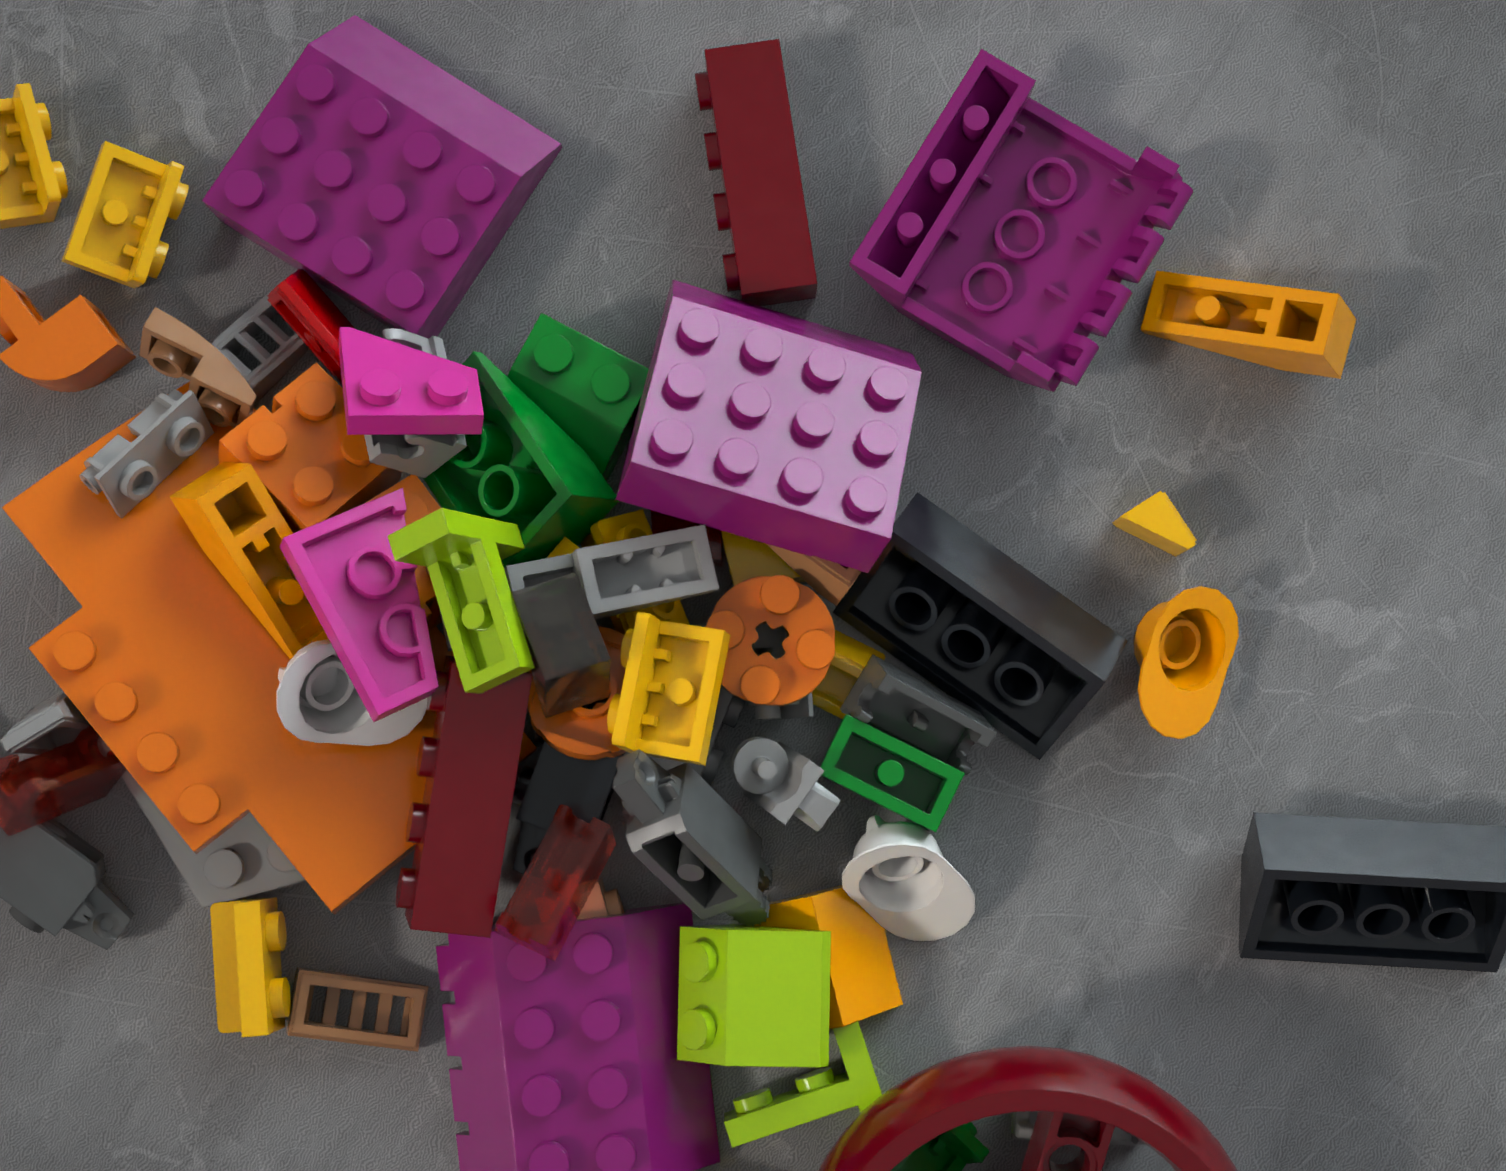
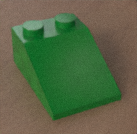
(581, 388)
(522, 471)

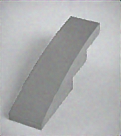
(628, 572)

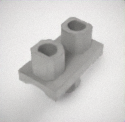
(782, 781)

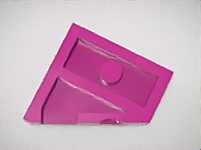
(405, 389)

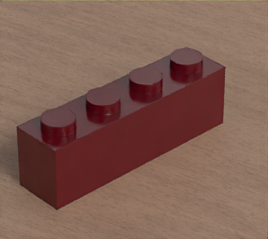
(759, 174)
(464, 805)

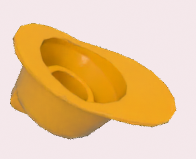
(1184, 659)

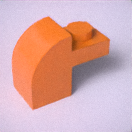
(64, 352)

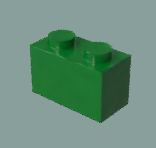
(890, 773)

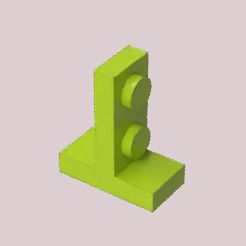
(471, 591)
(816, 1094)

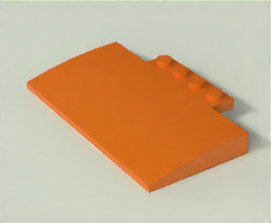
(189, 684)

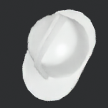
(324, 707)
(907, 882)

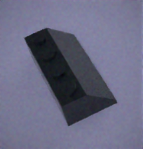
(981, 627)
(1373, 892)

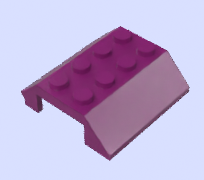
(1018, 230)
(576, 1052)

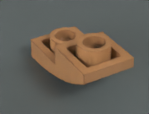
(182, 352)

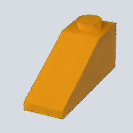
(1252, 322)
(242, 538)

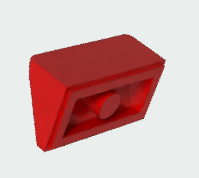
(311, 317)

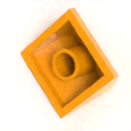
(860, 960)

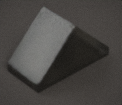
(563, 644)

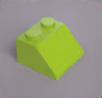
(754, 996)

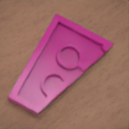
(367, 603)

